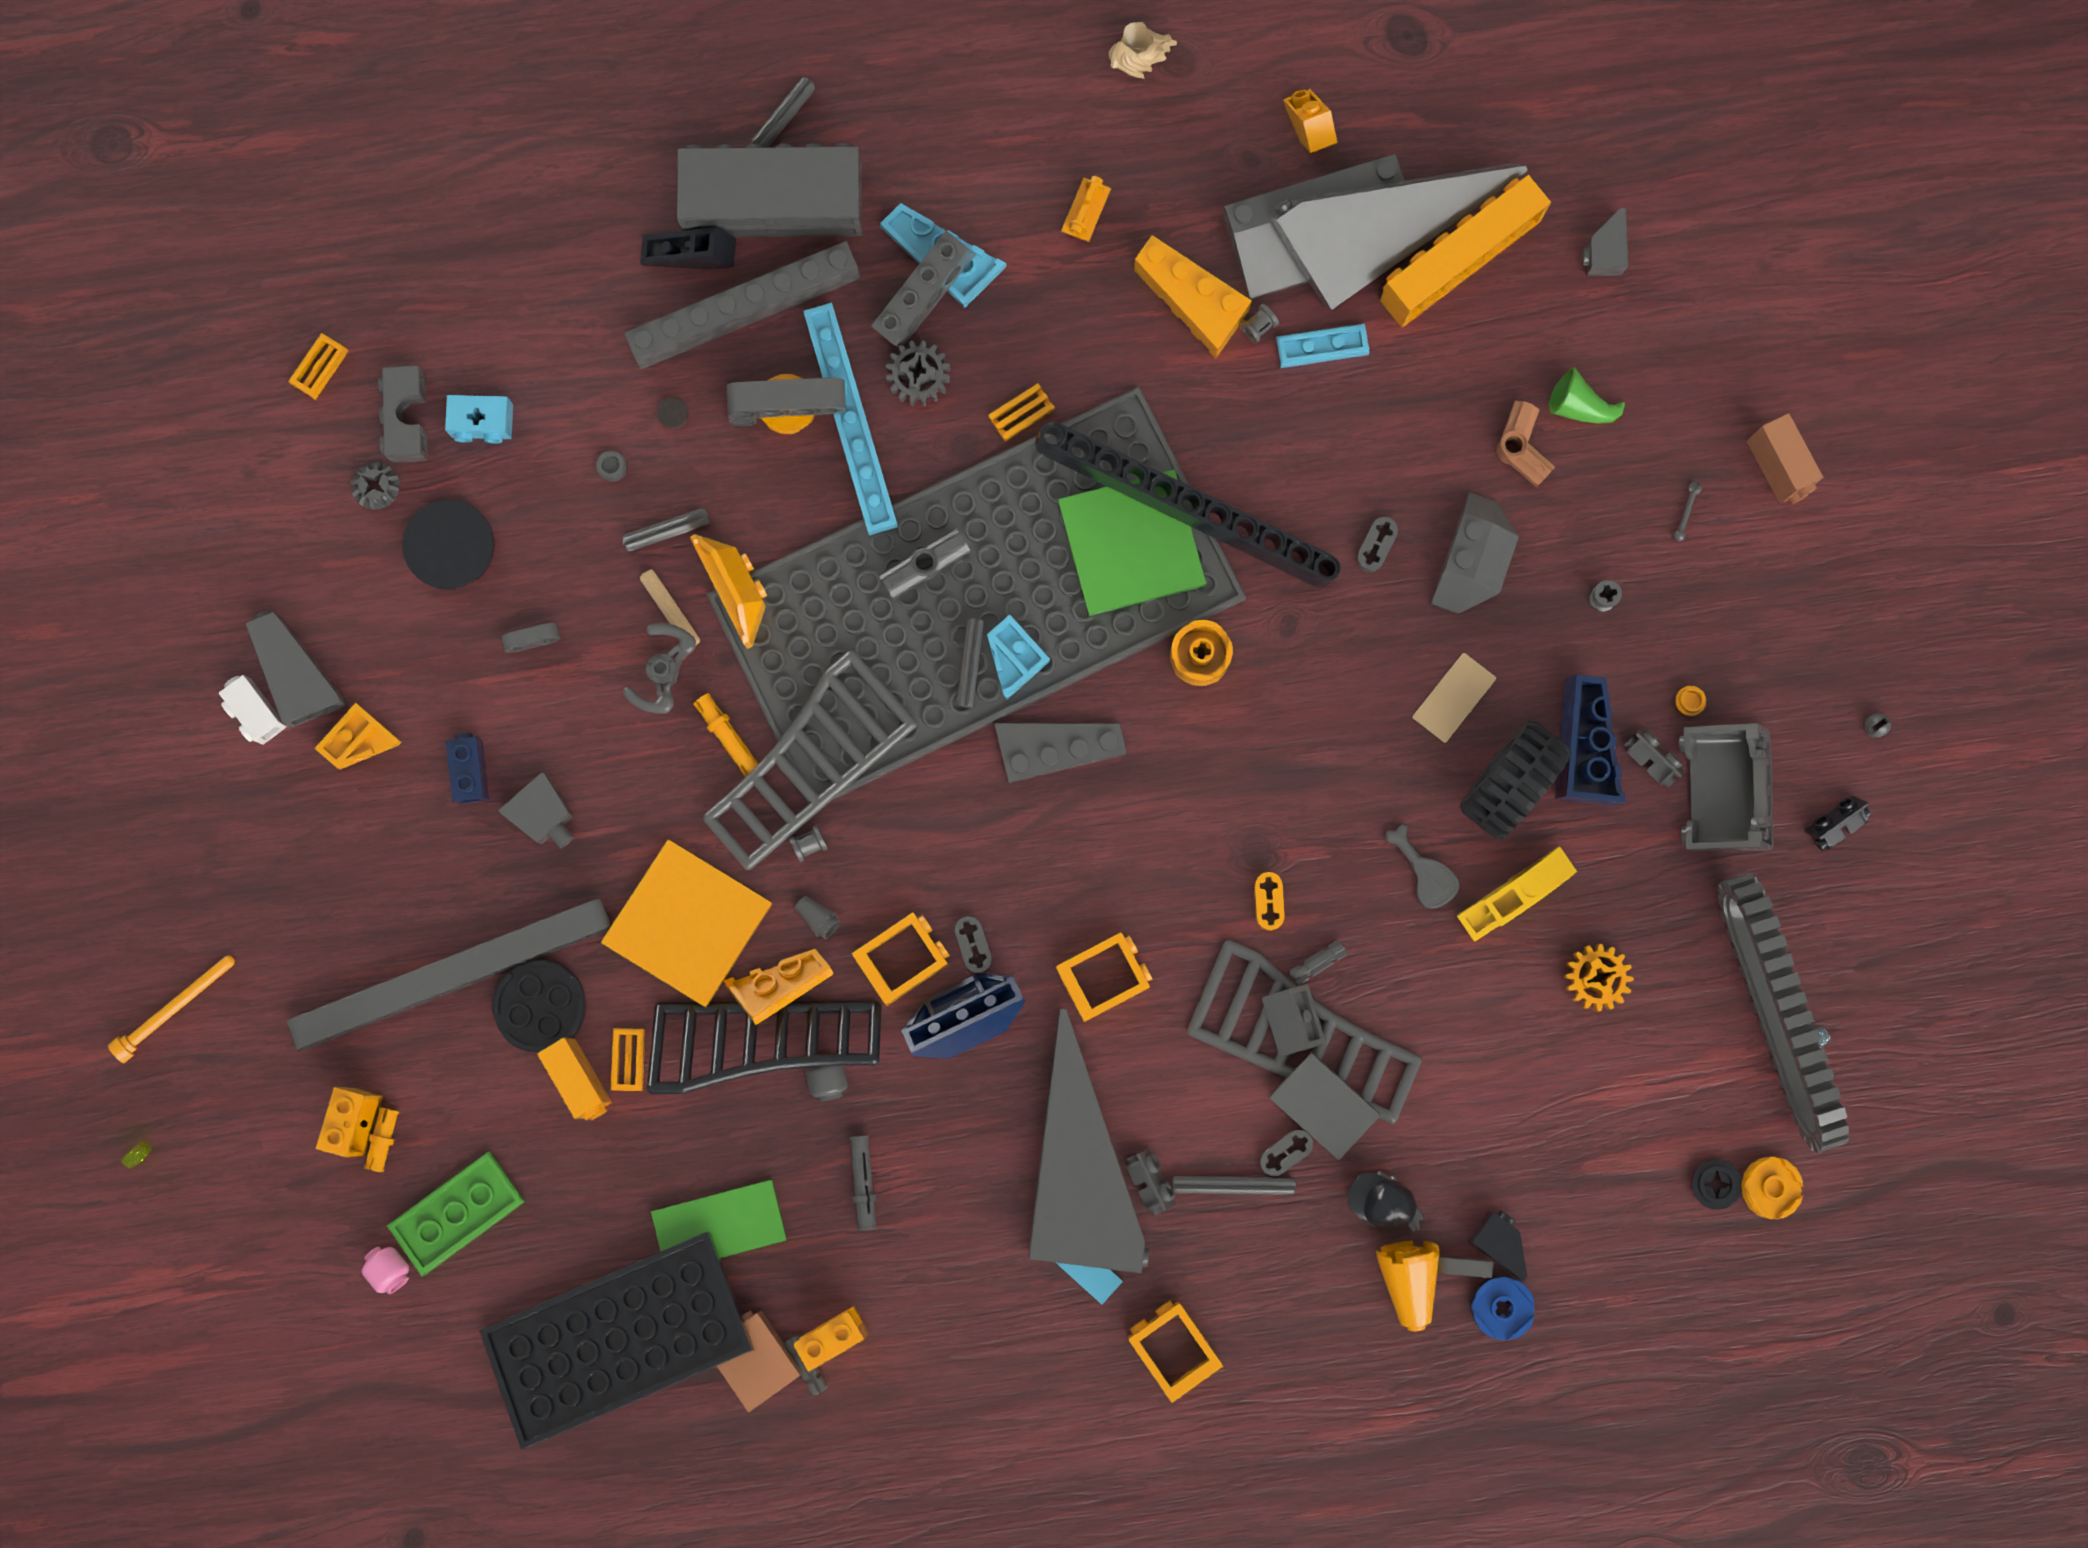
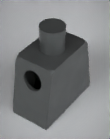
(540, 812)

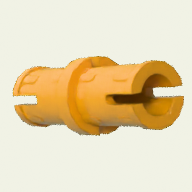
(381, 1139)

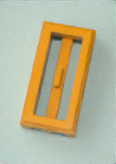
(326, 373)
(1042, 398)
(617, 1032)

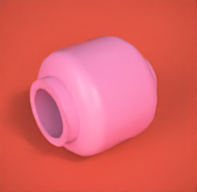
(385, 1270)

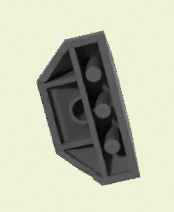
(1476, 556)

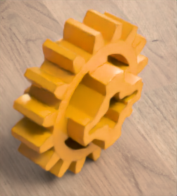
(1594, 966)

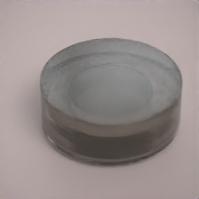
(672, 413)

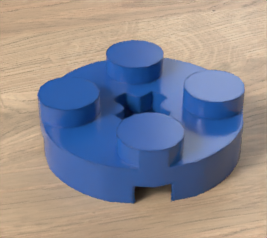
(1501, 1326)

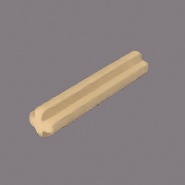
(666, 602)

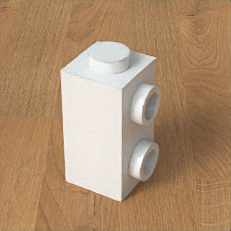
(252, 709)

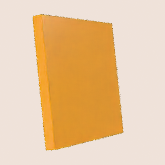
(686, 923)

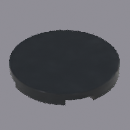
(448, 544)
(538, 1005)

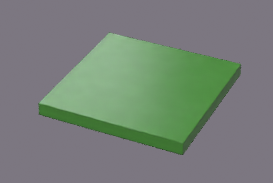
(1128, 549)

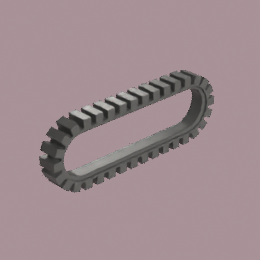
(1783, 1013)

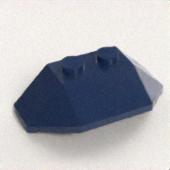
(963, 1016)

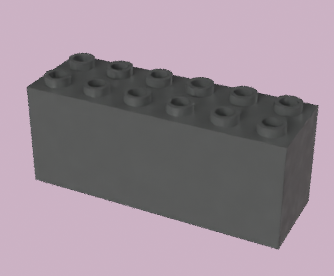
(771, 190)

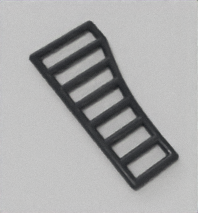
(749, 1066)

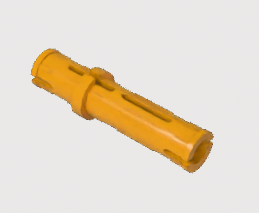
(725, 732)

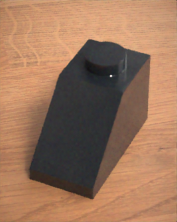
(1501, 1242)

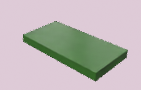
(456, 1213)
(736, 1218)

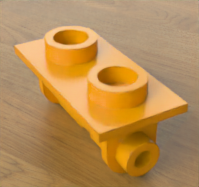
(1086, 208)

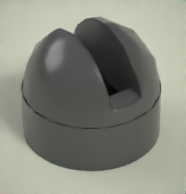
(1874, 719)

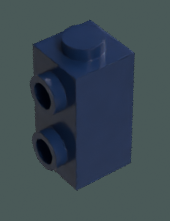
(467, 769)

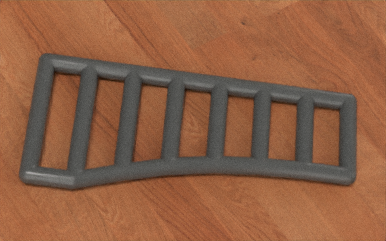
(795, 732)
(1331, 1021)

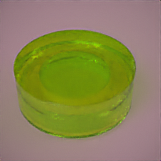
(136, 1155)

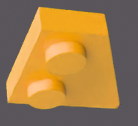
(356, 739)

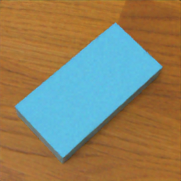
(1096, 1281)

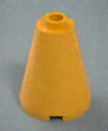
(1411, 1280)

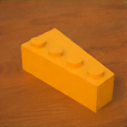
(1193, 294)

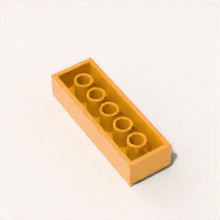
(1464, 250)

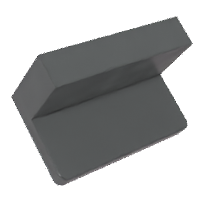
(1293, 1020)

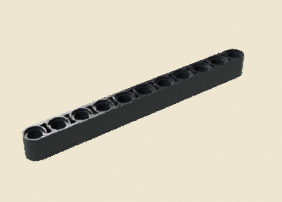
(1172, 504)

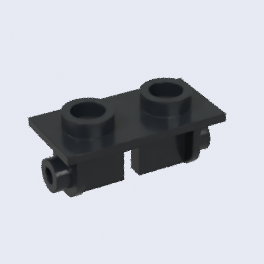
(1849, 813)

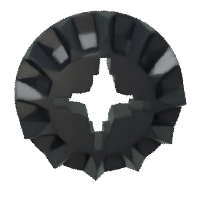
(1727, 1174)

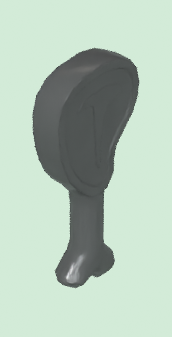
(1434, 880)

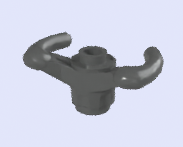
(663, 669)

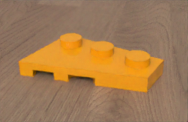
(774, 988)

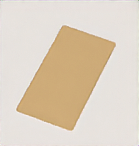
(1454, 697)

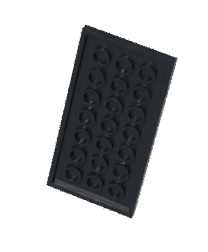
(616, 1340)

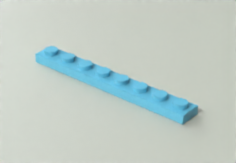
(852, 423)

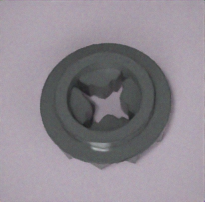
(375, 499)

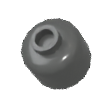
(826, 1082)

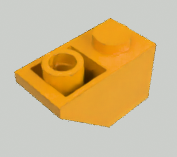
(1311, 120)

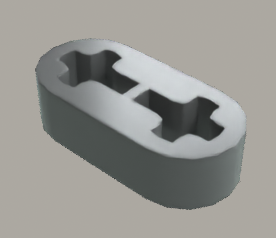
(1370, 542)
(530, 637)
(980, 942)
(1290, 1159)
(1465, 1267)

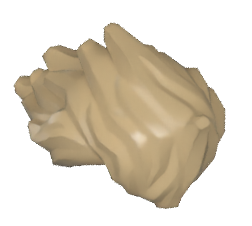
(1139, 49)

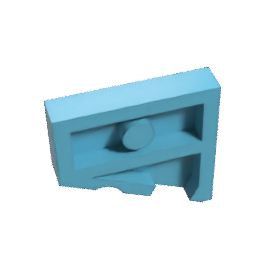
(1014, 655)

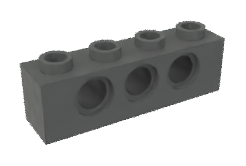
(923, 289)

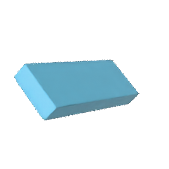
(1322, 345)

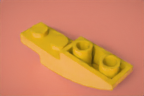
(1517, 894)

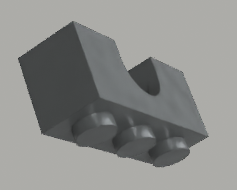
(400, 389)

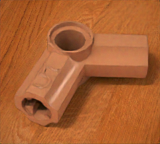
(1518, 430)

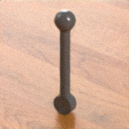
(1694, 489)

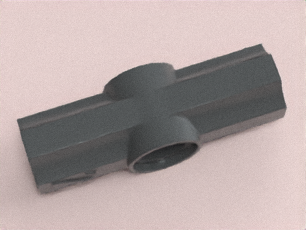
(942, 553)

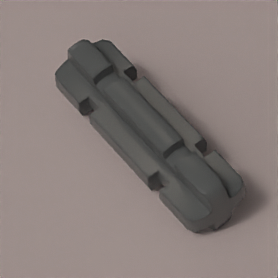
(1318, 962)
(816, 1383)

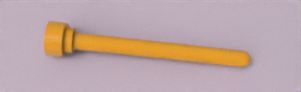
(124, 1047)

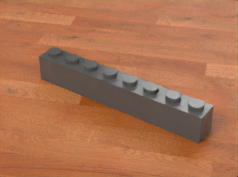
(743, 305)

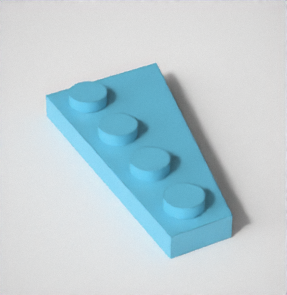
(918, 236)

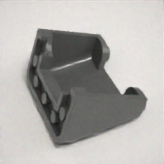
(1729, 788)

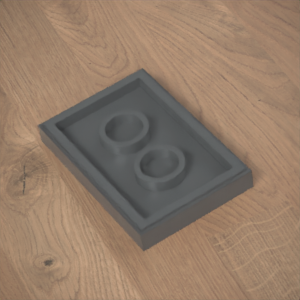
(1324, 1105)

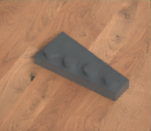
(1049, 748)

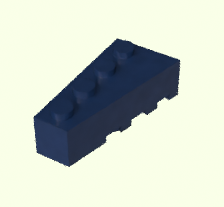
(1586, 728)

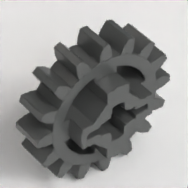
(929, 376)

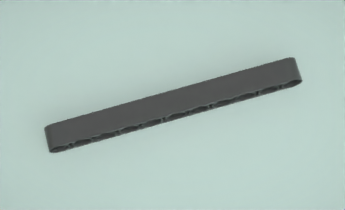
(449, 975)

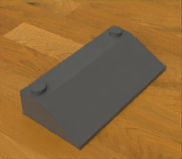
(1259, 249)

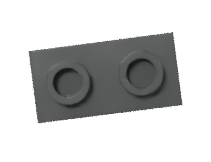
(1647, 748)
(1146, 1168)

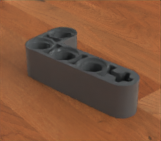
(784, 398)

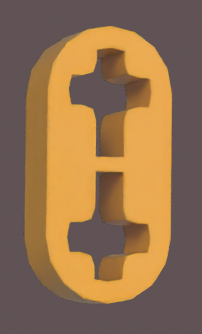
(1276, 900)

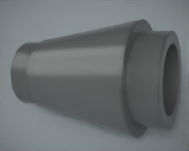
(819, 918)

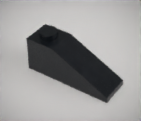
(689, 249)

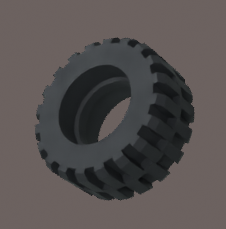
(1515, 779)

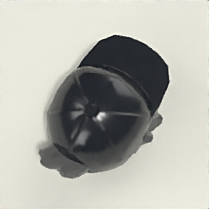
(1384, 1202)

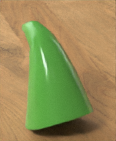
(1578, 401)

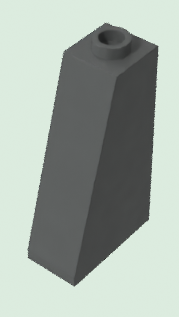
(293, 675)

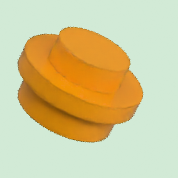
(1690, 700)

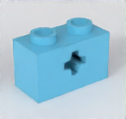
(464, 410)

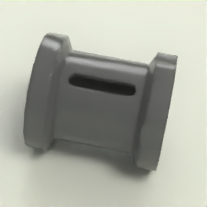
(1259, 323)
(1609, 588)
(808, 843)

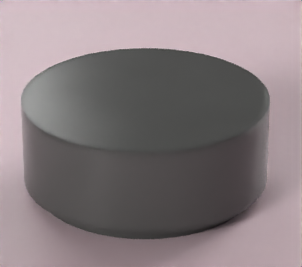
(611, 466)

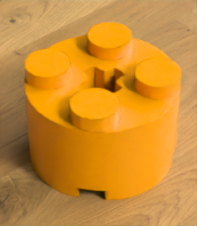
(1215, 643)

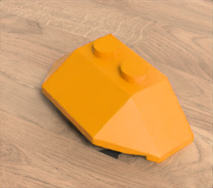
(734, 585)

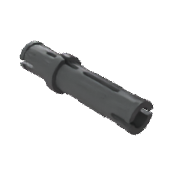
(863, 1183)

